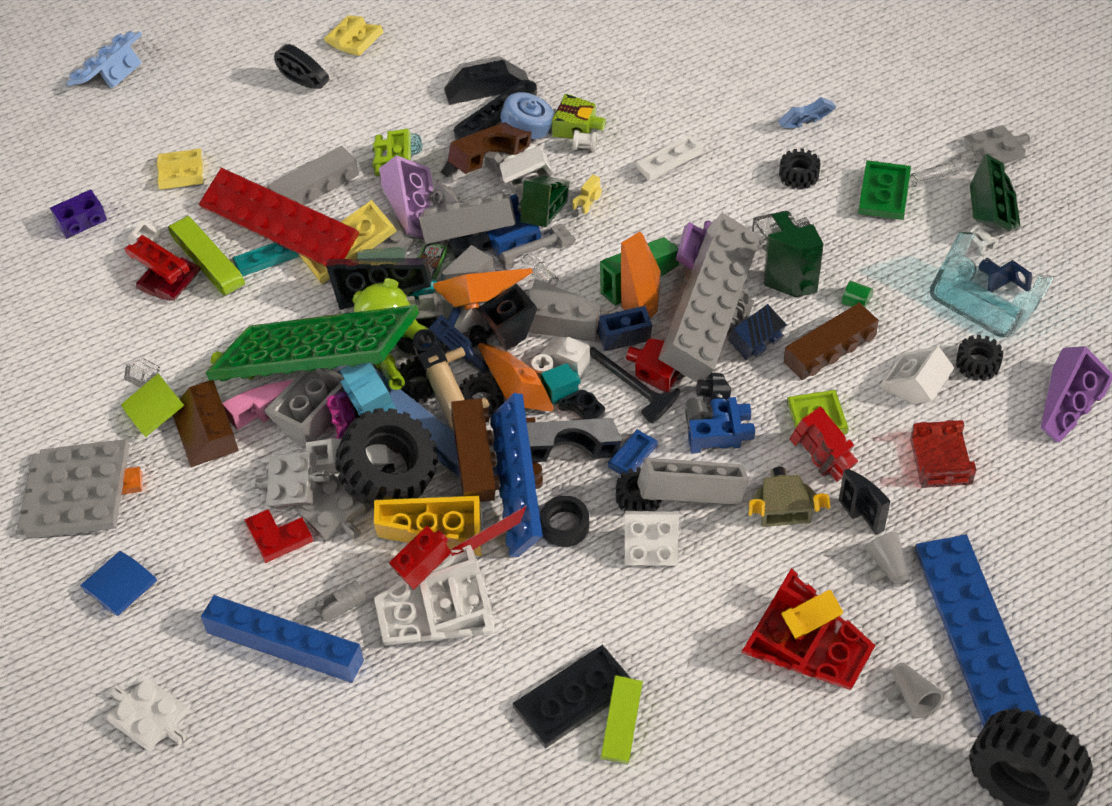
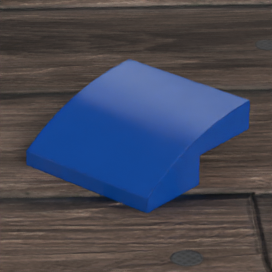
(118, 583)

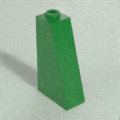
(610, 268)

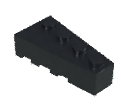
(357, 274)

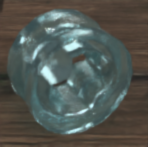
(417, 146)

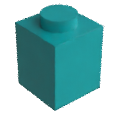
(560, 382)

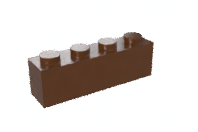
(831, 341)
(473, 449)

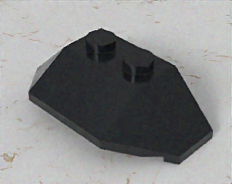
(482, 79)

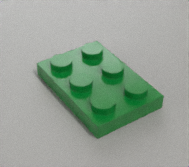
(884, 190)

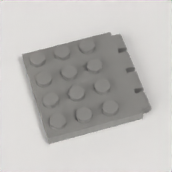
(73, 489)

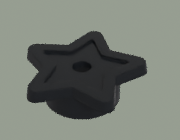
(479, 331)

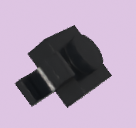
(460, 244)

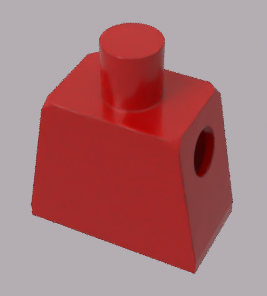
(650, 368)

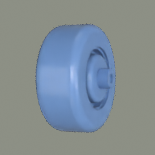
(528, 114)

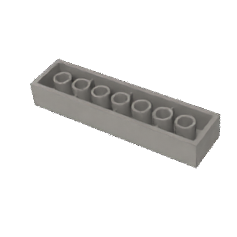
(710, 298)

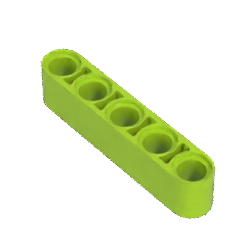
(206, 255)

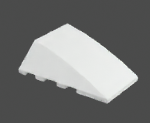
(444, 606)

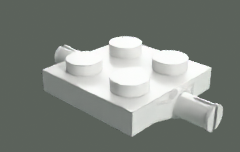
(148, 714)

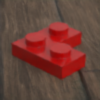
(275, 540)

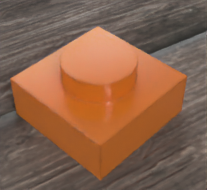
(132, 480)

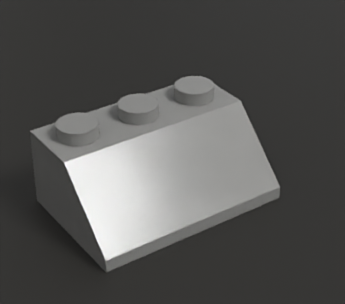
(302, 405)

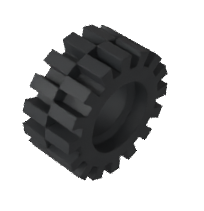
(799, 177)
(981, 347)
(483, 384)
(415, 390)
(631, 502)

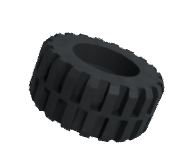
(398, 432)
(1030, 760)

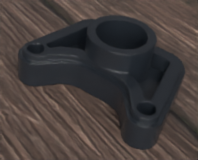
(583, 404)

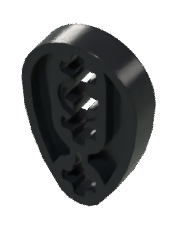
(300, 67)

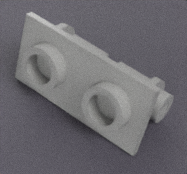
(444, 195)
(428, 305)

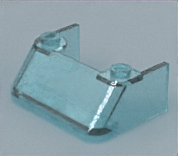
(958, 292)

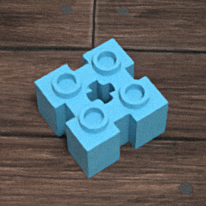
(365, 388)

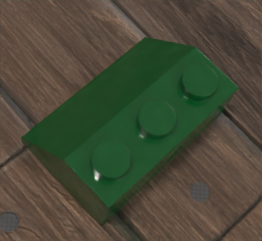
(794, 261)

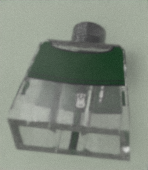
(775, 223)

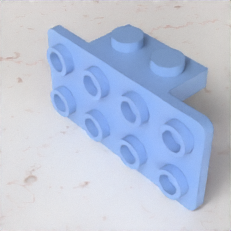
(112, 61)

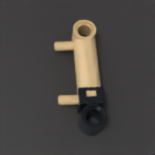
(437, 370)

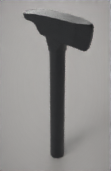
(658, 402)

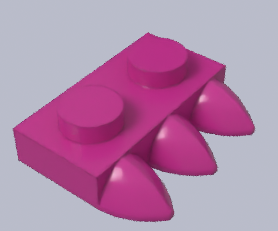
(342, 412)

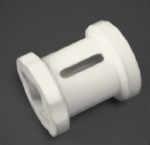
(585, 140)
(983, 239)
(537, 364)

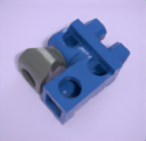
(719, 424)

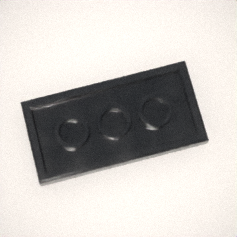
(570, 696)

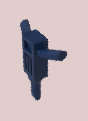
(452, 339)

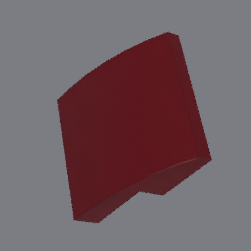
(157, 286)

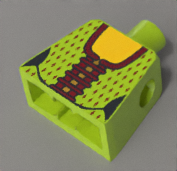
(575, 115)

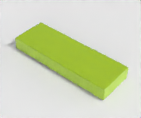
(621, 720)

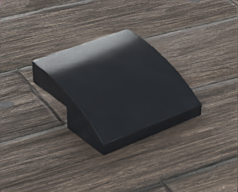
(864, 499)

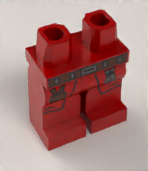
(824, 443)

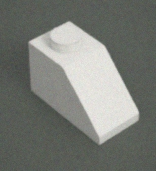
(569, 351)

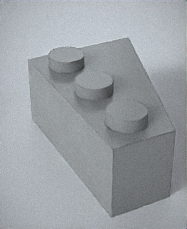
(563, 313)

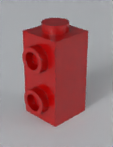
(421, 556)

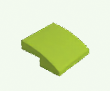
(152, 405)

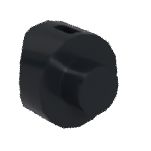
(713, 386)

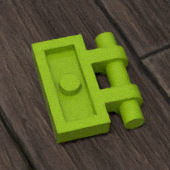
(397, 144)

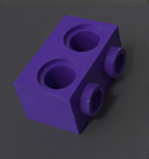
(78, 213)

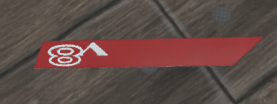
(491, 532)

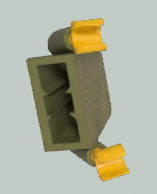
(786, 500)

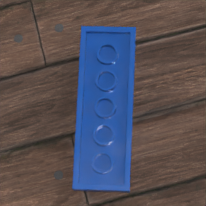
(516, 474)

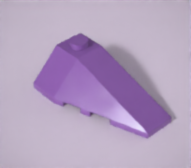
(1074, 386)

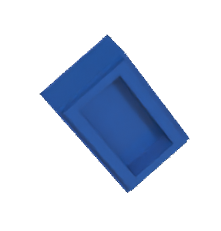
(632, 452)

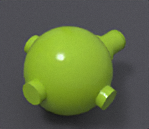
(384, 296)

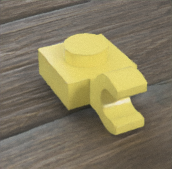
(589, 193)

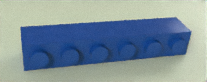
(283, 638)

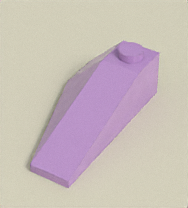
(408, 191)

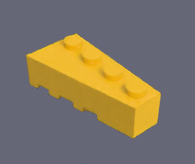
(405, 518)

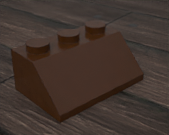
(204, 425)

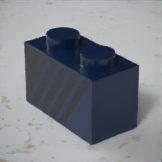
(624, 328)
(757, 332)

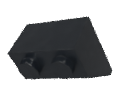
(509, 316)

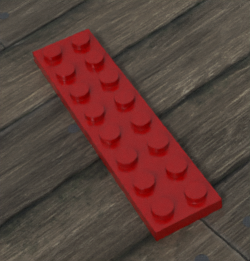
(278, 218)

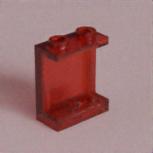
(941, 454)

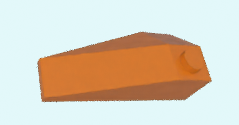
(639, 275)
(476, 288)
(515, 377)

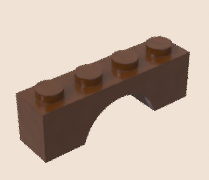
(469, 151)

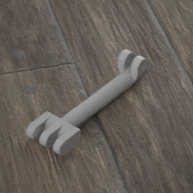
(557, 234)

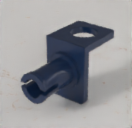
(1002, 275)

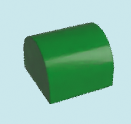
(856, 293)

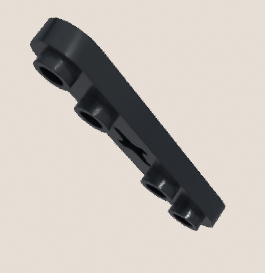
(484, 117)

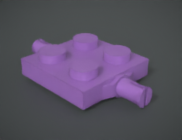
(690, 243)

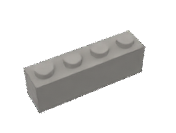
(317, 176)
(467, 218)
(692, 481)

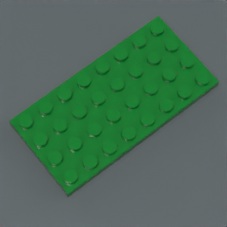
(314, 343)

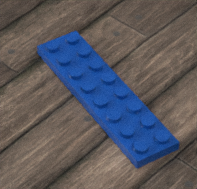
(974, 627)

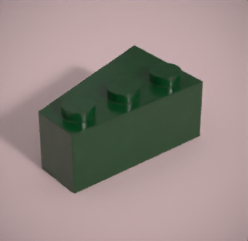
(542, 199)

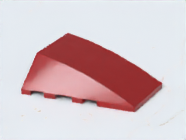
(828, 653)

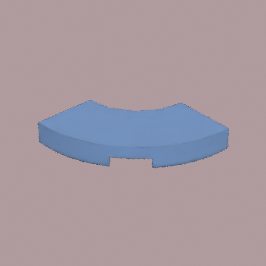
(813, 111)

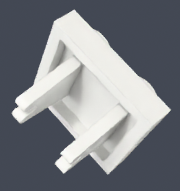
(651, 538)

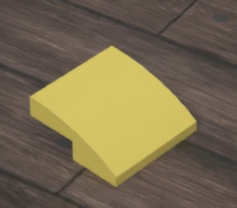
(353, 35)
(180, 169)

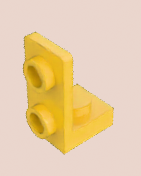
(812, 614)

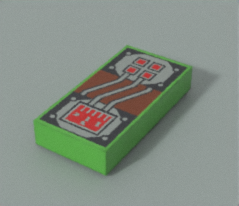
(435, 257)

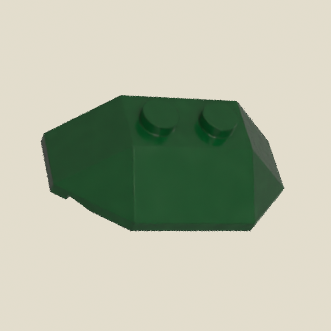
(994, 196)

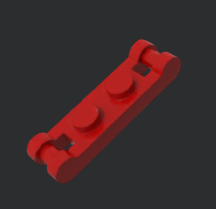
(157, 259)

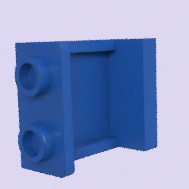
(515, 235)

